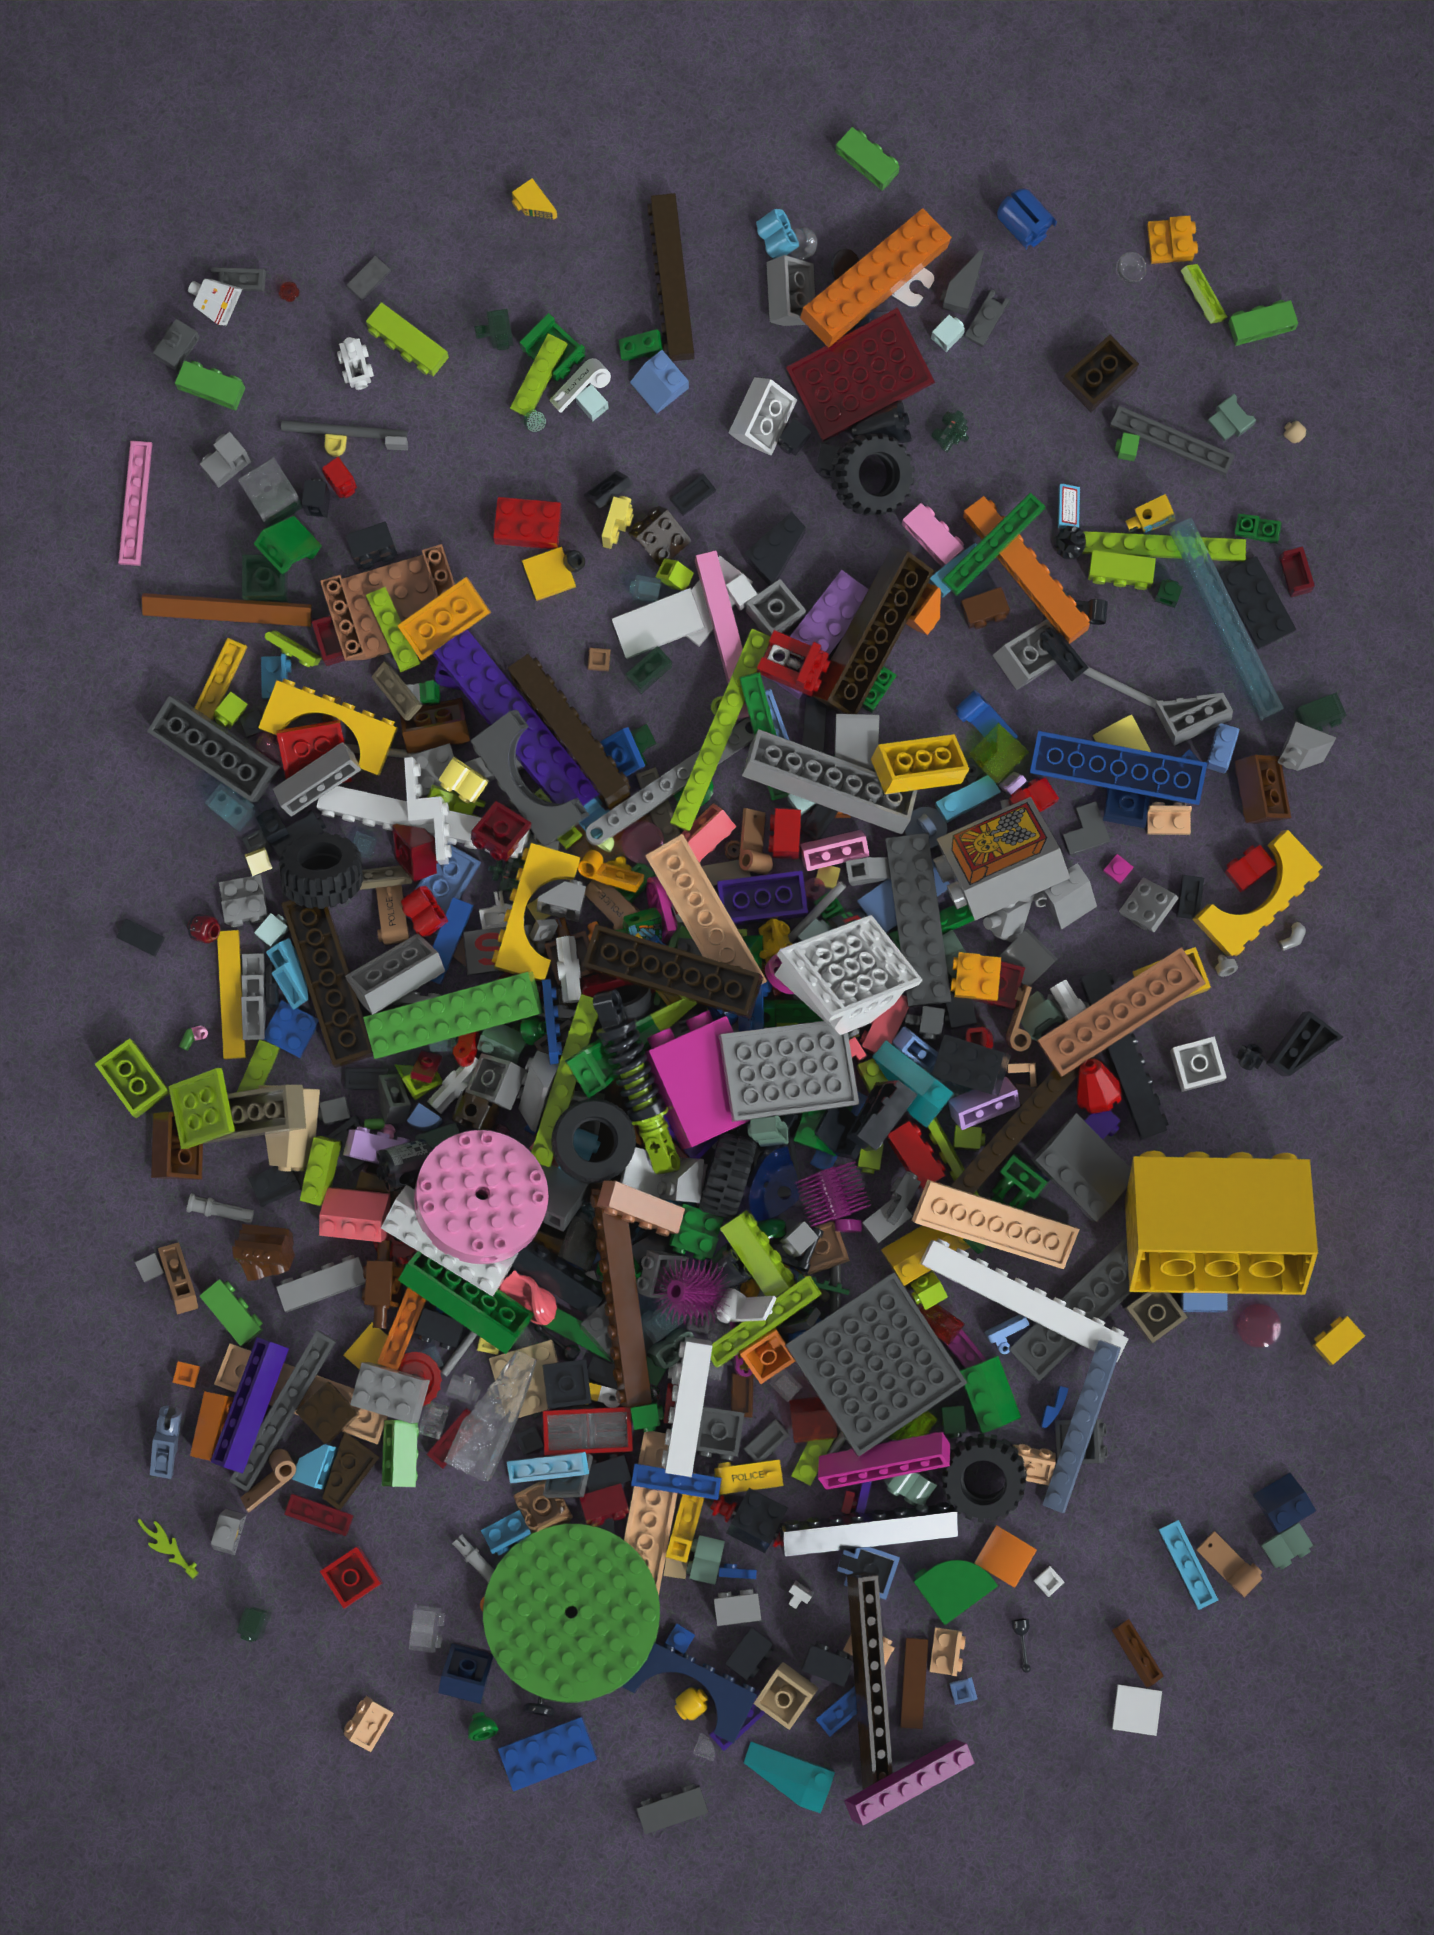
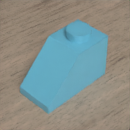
(315, 1466)

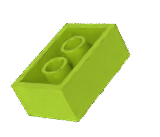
(132, 1078)

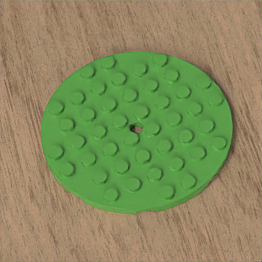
(579, 1655)

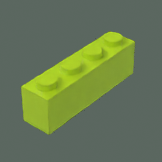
(406, 339)
(758, 1255)

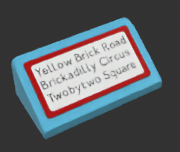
(1068, 505)

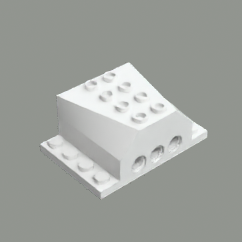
(847, 973)

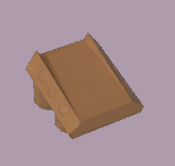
(541, 1511)

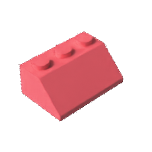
(354, 1214)

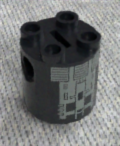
(402, 1164)

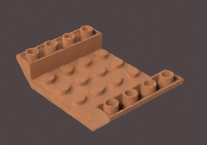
(409, 585)

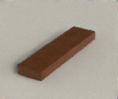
(914, 1683)

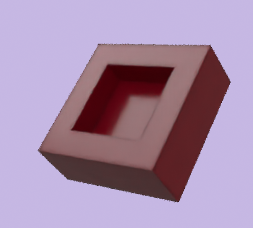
(849, 1502)

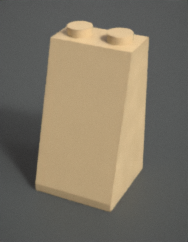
(294, 1147)

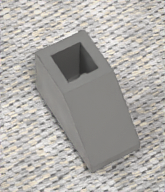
(868, 870)

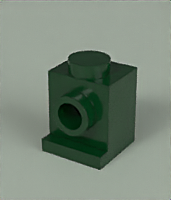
(1168, 593)

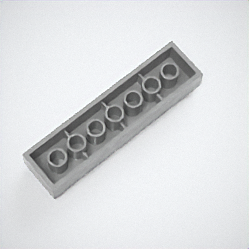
(826, 781)

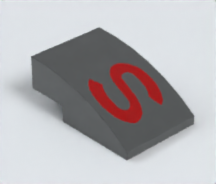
(480, 948)

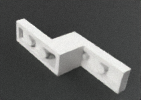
(427, 810)

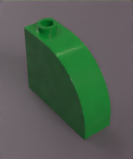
(953, 1587)

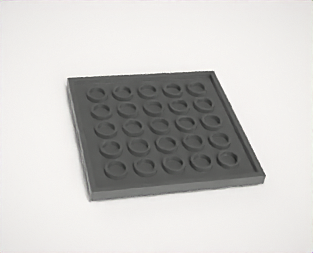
(875, 1364)

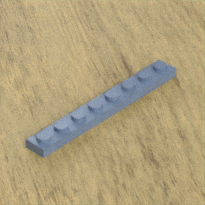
(1081, 1426)

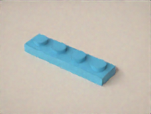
(548, 1467)
(1188, 1564)

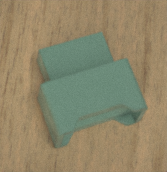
(1230, 419)
(1039, 1015)

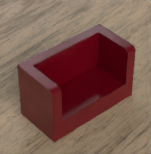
(1296, 571)
(328, 641)

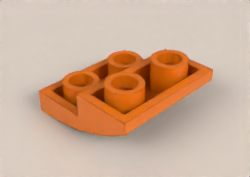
(1005, 1556)

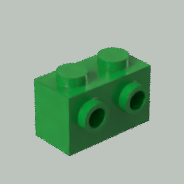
(647, 1416)

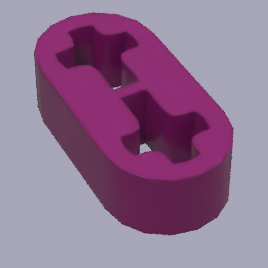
(848, 1225)

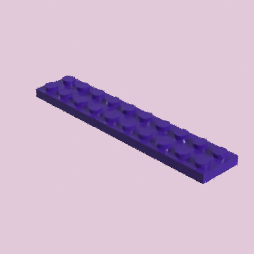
(496, 696)

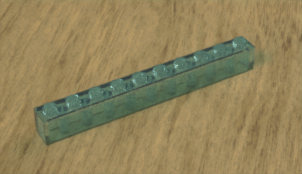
(1226, 619)

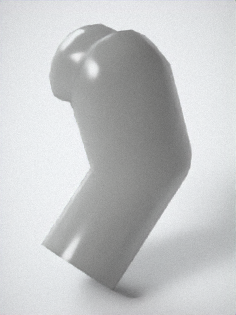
(1296, 937)

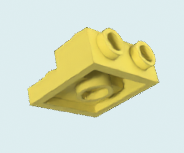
(619, 518)

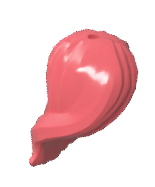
(528, 1294)

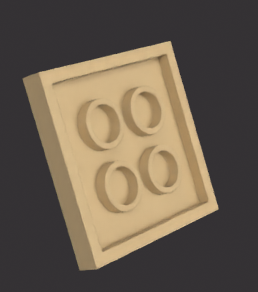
(536, 1397)

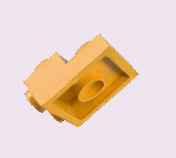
(1172, 240)
(976, 976)

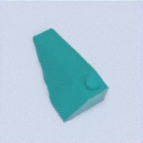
(930, 1092)
(794, 1777)

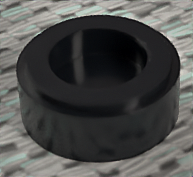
(574, 561)

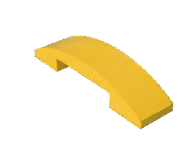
(684, 1528)

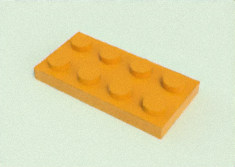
(444, 618)

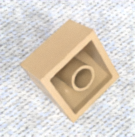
(786, 1695)

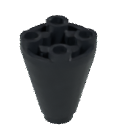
(888, 421)
(731, 1264)

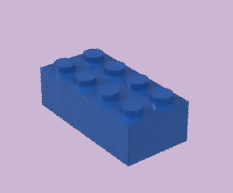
(547, 1753)

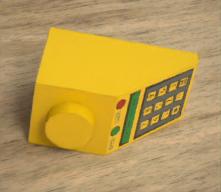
(533, 201)

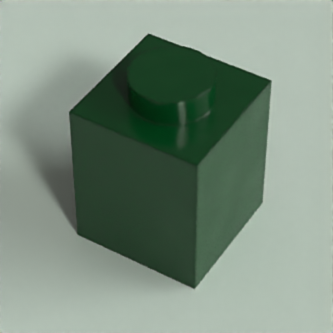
(953, 1421)

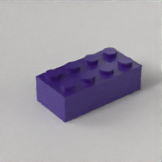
(764, 897)

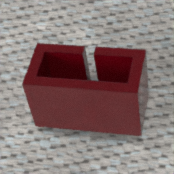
(604, 1504)

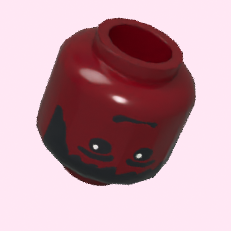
(203, 928)

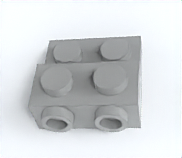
(243, 900)

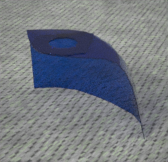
(779, 1172)

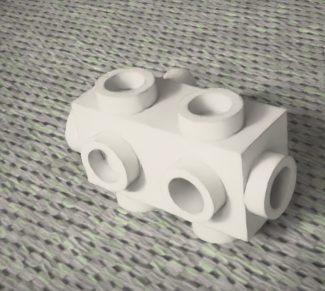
(353, 357)

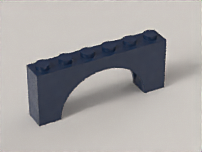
(731, 1700)

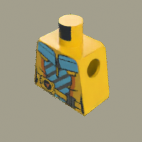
(1159, 510)

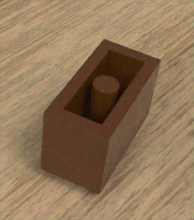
(985, 608)

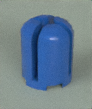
(1025, 217)

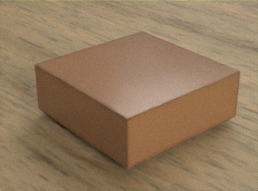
(599, 659)

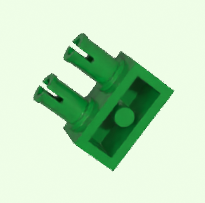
(1025, 1176)

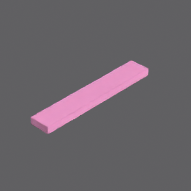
(135, 503)

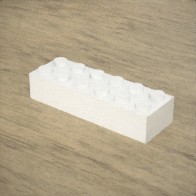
(403, 1225)
(688, 1406)

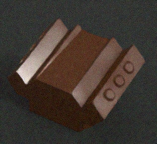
(263, 1251)

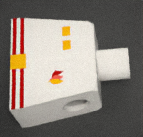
(215, 299)

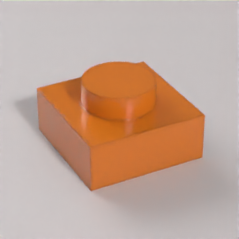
(186, 1374)

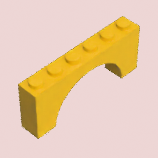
(372, 734)
(540, 867)
(1294, 870)

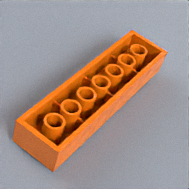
(875, 277)

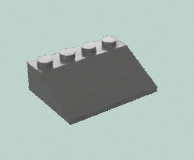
(1083, 1167)

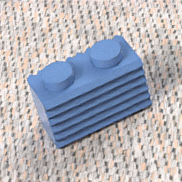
(1222, 748)
(916, 1049)

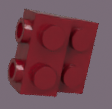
(499, 831)
(1009, 982)

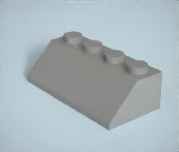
(395, 973)

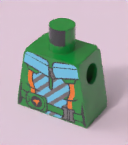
(645, 923)

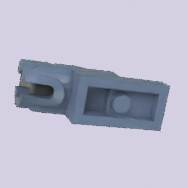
(165, 1442)

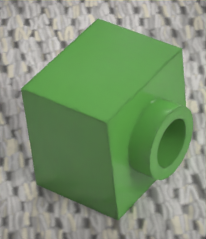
(1127, 446)

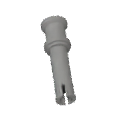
(210, 1207)

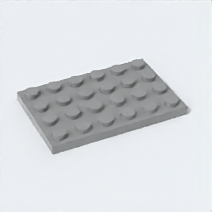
(787, 1070)

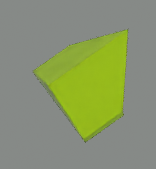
(416, 1087)

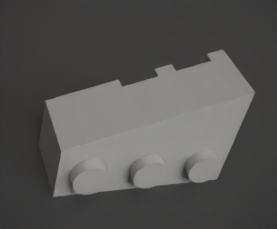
(1193, 716)

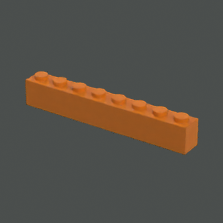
(1030, 574)

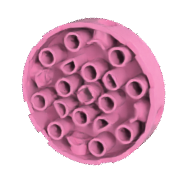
(487, 1166)

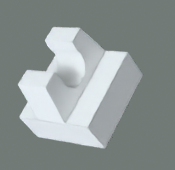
(800, 1593)

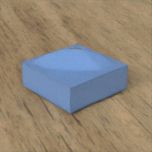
(963, 1691)

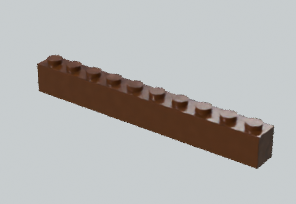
(622, 1307)

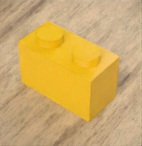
(1337, 1340)

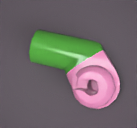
(193, 1034)
(373, 1124)

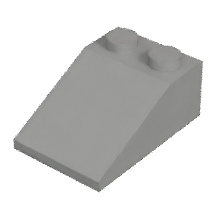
(1025, 656)

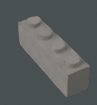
(316, 779)
(321, 1284)

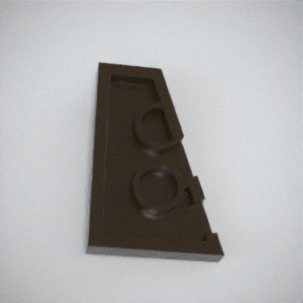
(348, 1470)

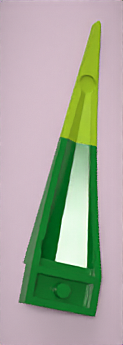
(591, 1063)

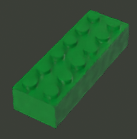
(493, 1318)

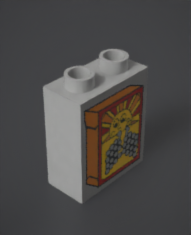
(1000, 859)

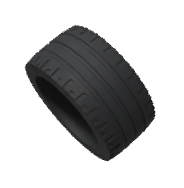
(636, 1002)

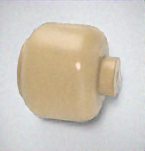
(1294, 431)

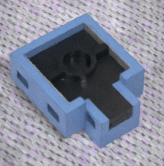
(871, 1561)

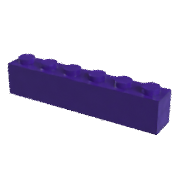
(249, 1405)

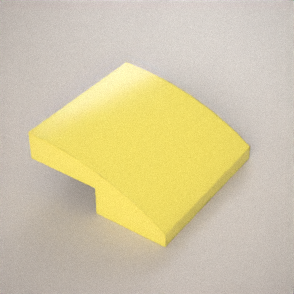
(1123, 734)

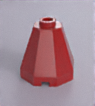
(1097, 1087)

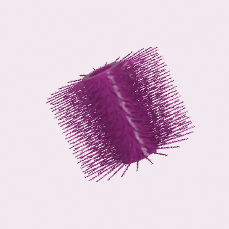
(832, 1193)
(692, 1292)

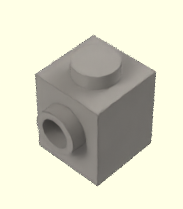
(798, 1239)

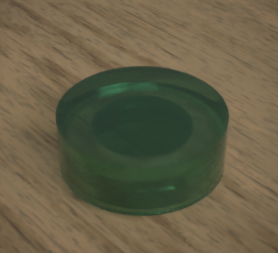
(534, 421)

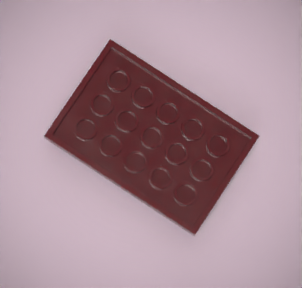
(860, 374)

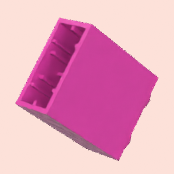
(693, 1079)

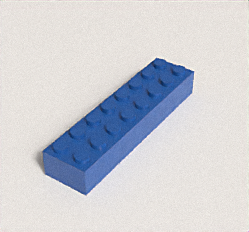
(1118, 768)

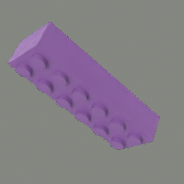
(828, 618)

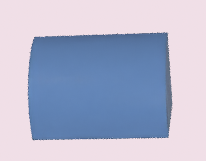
(424, 1119)

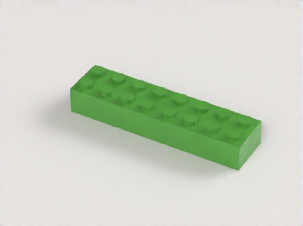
(453, 1015)

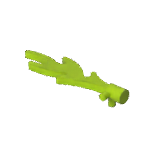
(163, 1546)

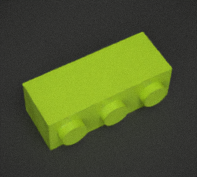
(1121, 569)
(320, 1169)

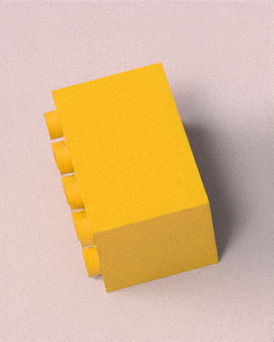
(1220, 1224)

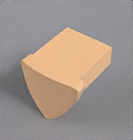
(1024, 1067)

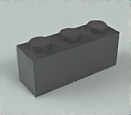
(672, 1808)

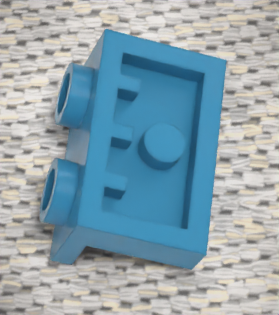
(273, 669)
(506, 1532)

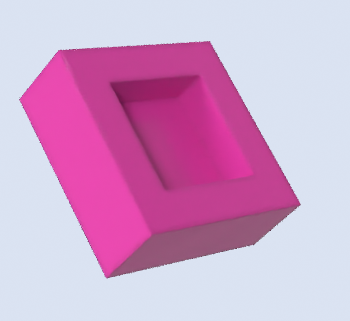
(1118, 869)

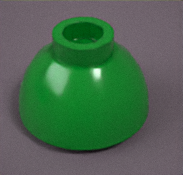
(532, 1029)
(481, 1727)

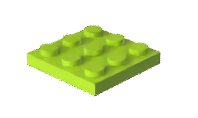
(201, 1108)

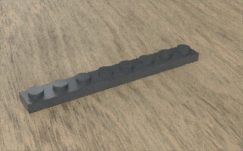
(284, 1408)

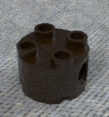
(466, 1111)

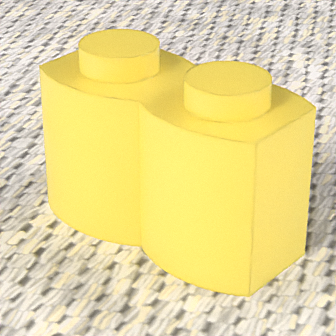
(463, 780)

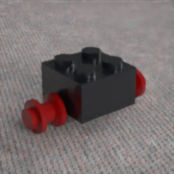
(754, 1521)

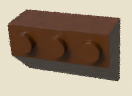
(436, 726)
(1262, 789)
(167, 1156)

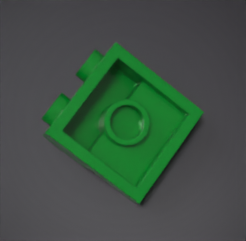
(697, 1233)

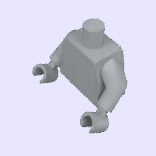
(1010, 920)

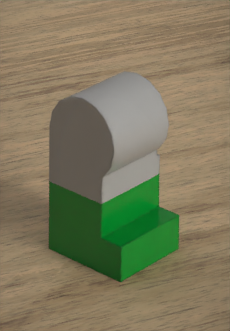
(426, 692)

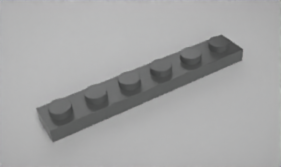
(1172, 440)

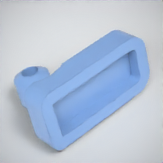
(999, 1332)

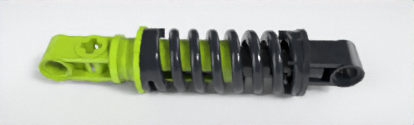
(637, 1079)

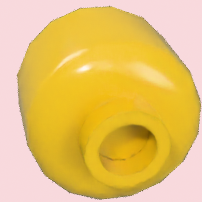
(691, 1703)

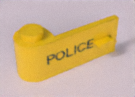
(747, 1476)

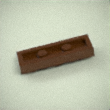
(1137, 1653)

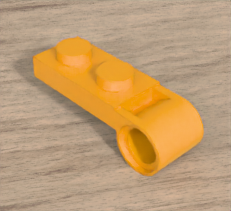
(594, 868)

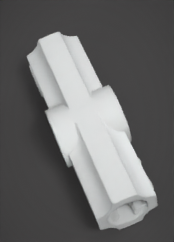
(568, 969)
(1067, 1000)
(452, 1087)

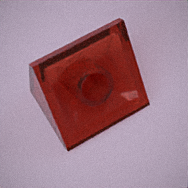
(811, 1420)

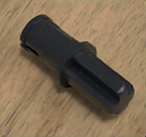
(272, 988)

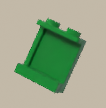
(534, 339)
(287, 543)

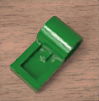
(640, 345)

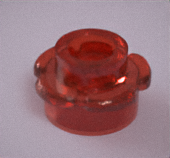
(286, 287)

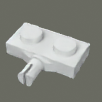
(494, 916)

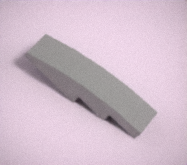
(253, 996)

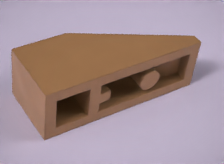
(178, 1278)

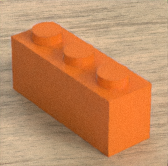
(210, 1424)

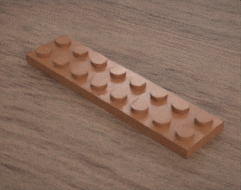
(1121, 1012)

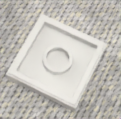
(1136, 1710)

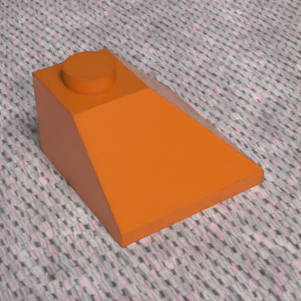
(926, 611)
(767, 1356)

